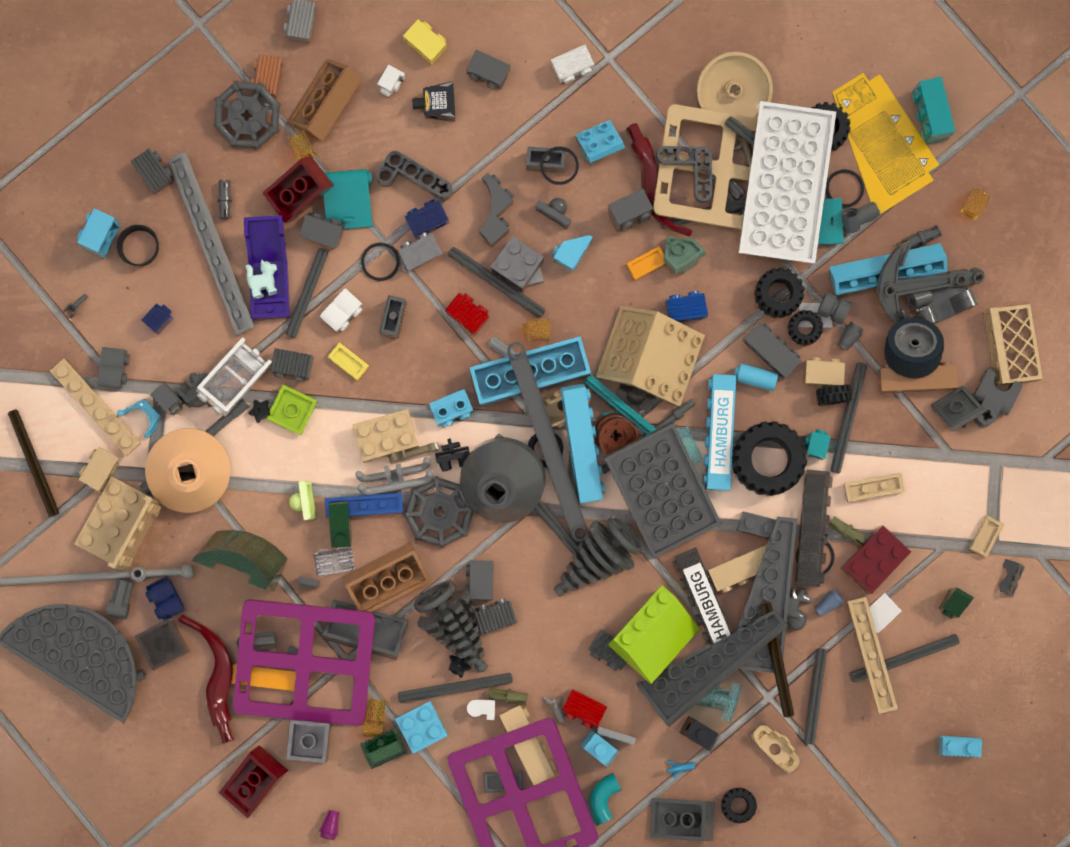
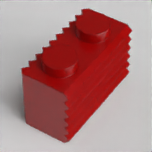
(467, 313)
(584, 709)

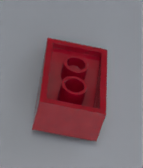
(253, 781)

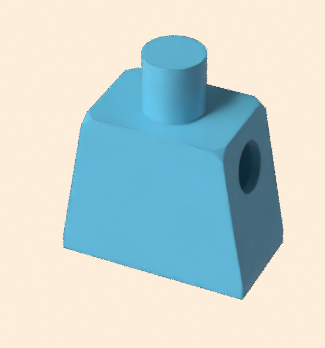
(599, 748)

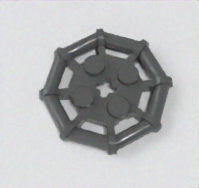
(255, 107)
(428, 516)

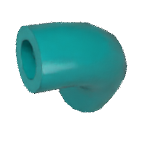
(599, 799)

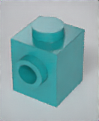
(817, 444)

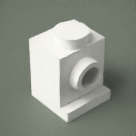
(390, 81)

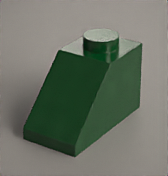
(340, 525)
(955, 602)

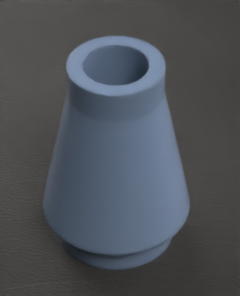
(830, 602)

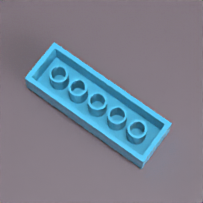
(550, 366)

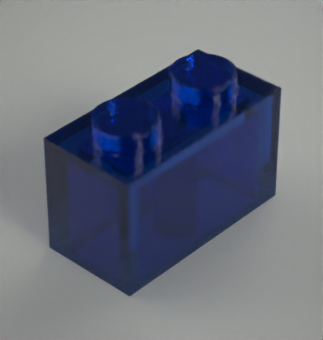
(427, 218)

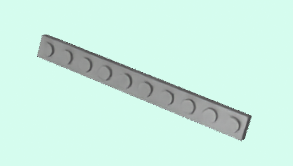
(211, 244)

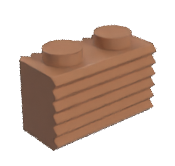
(268, 72)

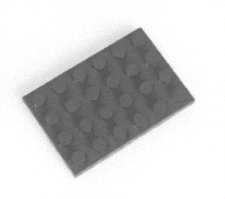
(662, 490)

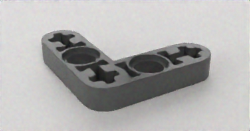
(693, 160)

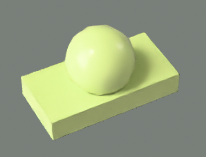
(304, 501)

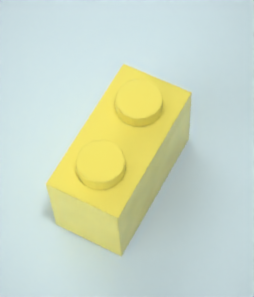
(425, 41)

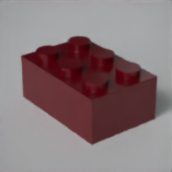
(298, 189)
(875, 559)

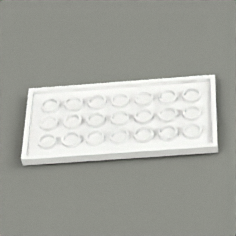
(787, 182)

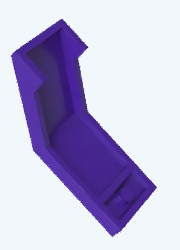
(267, 242)

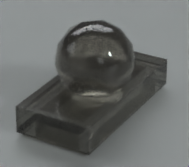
(636, 397)

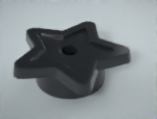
(265, 411)
(455, 669)

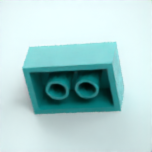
(933, 110)

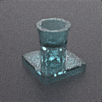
(723, 700)

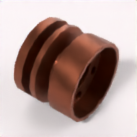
(606, 425)

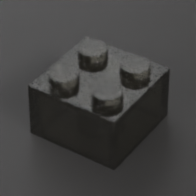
(162, 644)

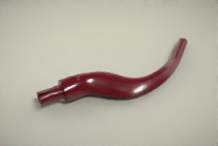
(649, 174)
(219, 682)

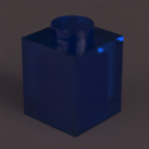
(158, 318)

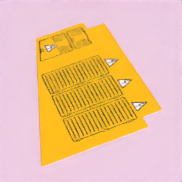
(884, 142)

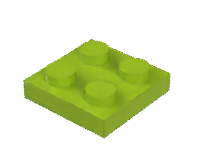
(292, 410)

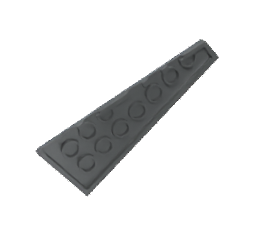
(773, 586)
(702, 671)

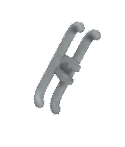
(395, 478)

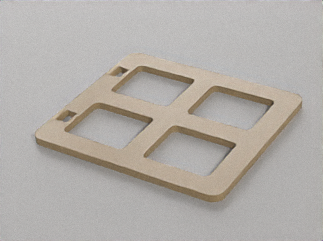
(722, 169)

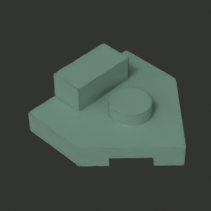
(682, 253)

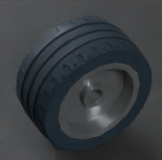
(914, 347)

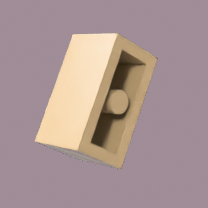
(823, 372)
(99, 469)

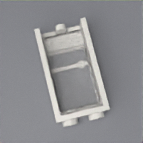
(232, 378)

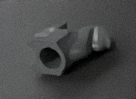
(190, 396)
(796, 618)

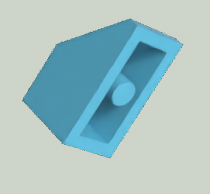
(571, 252)

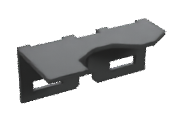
(1011, 567)

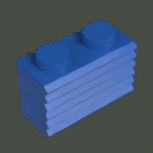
(688, 307)

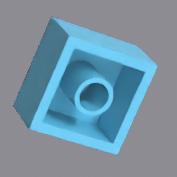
(98, 233)
(421, 727)

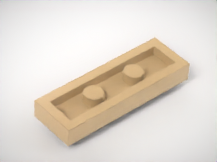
(874, 487)

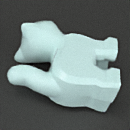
(262, 281)

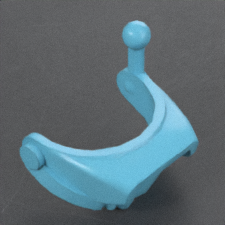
(153, 416)

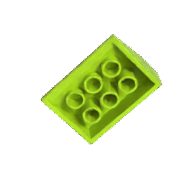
(655, 635)

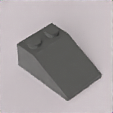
(682, 819)

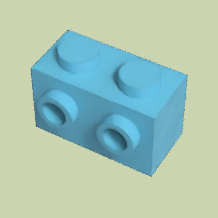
(451, 408)

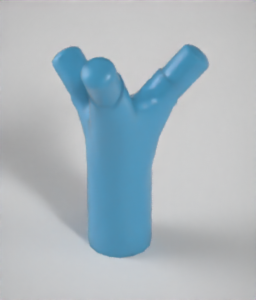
(678, 768)

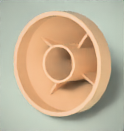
(184, 448)

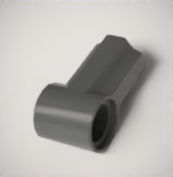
(853, 217)
(119, 604)
(263, 641)

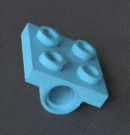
(599, 141)

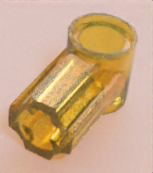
(374, 722)

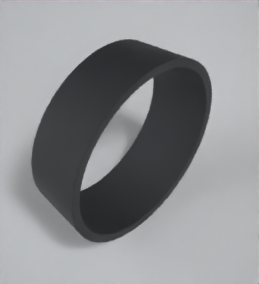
(125, 233)

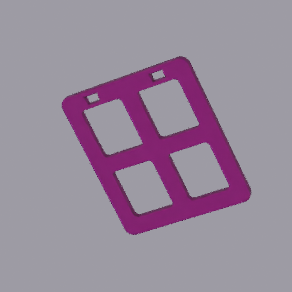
(304, 662)

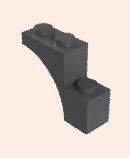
(496, 228)

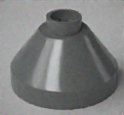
(513, 468)

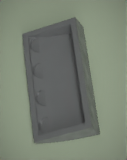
(387, 632)

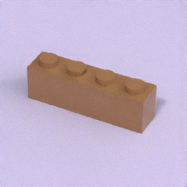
(943, 378)

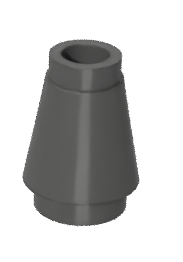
(850, 335)

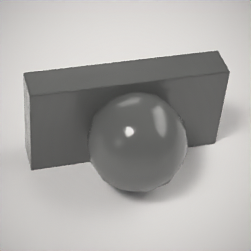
(555, 211)

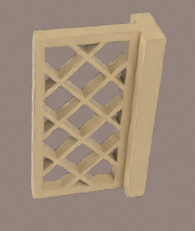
(998, 349)

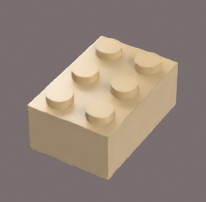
(385, 435)

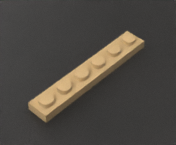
(95, 407)
(872, 655)

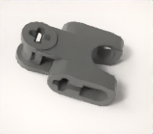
(994, 400)

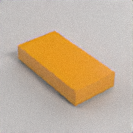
(646, 263)

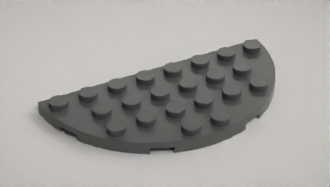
(79, 652)

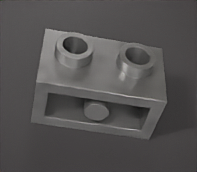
(420, 251)

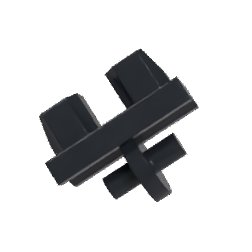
(445, 457)

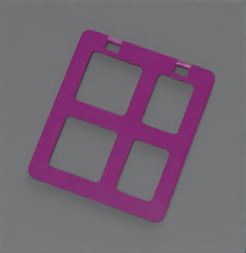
(518, 798)

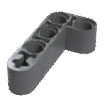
(417, 178)

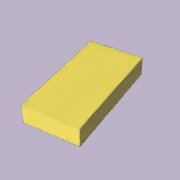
(348, 361)

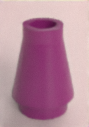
(329, 828)

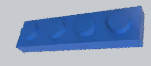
(369, 504)

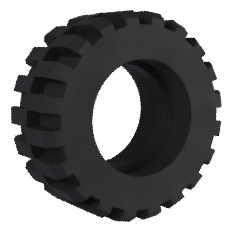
(795, 458)

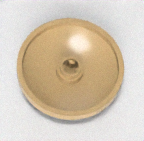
(734, 84)

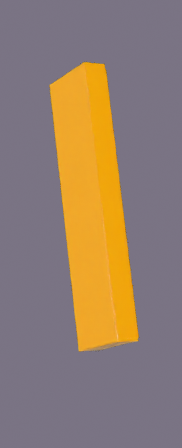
(269, 678)

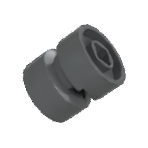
(834, 308)

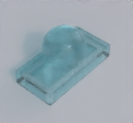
(690, 445)

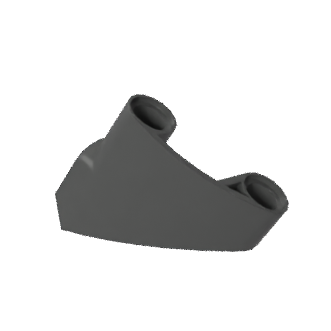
(941, 303)

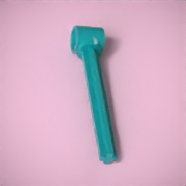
(619, 405)

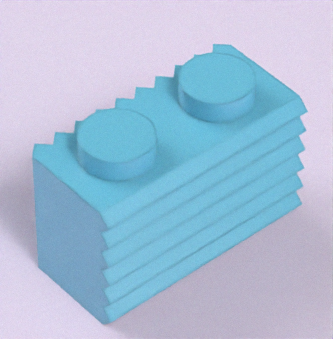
(960, 746)

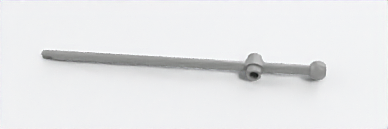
(185, 571)

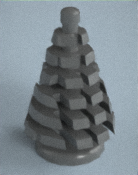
(600, 555)
(452, 622)

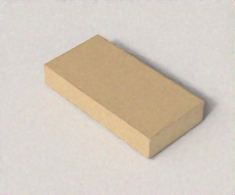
(986, 536)

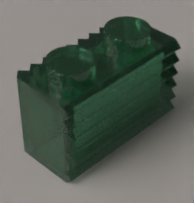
(383, 748)

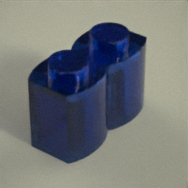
(165, 599)

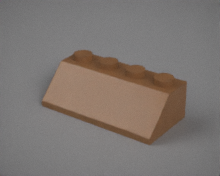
(325, 99)
(386, 578)

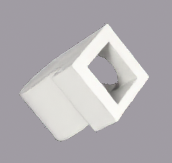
(478, 707)

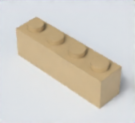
(736, 570)
(530, 751)

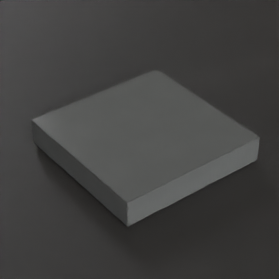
(957, 408)

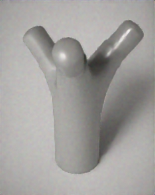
(556, 706)

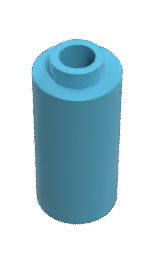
(756, 377)

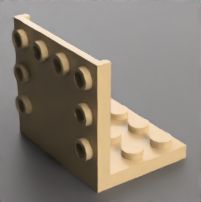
(651, 353)
(118, 524)

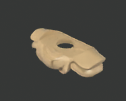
(786, 759)

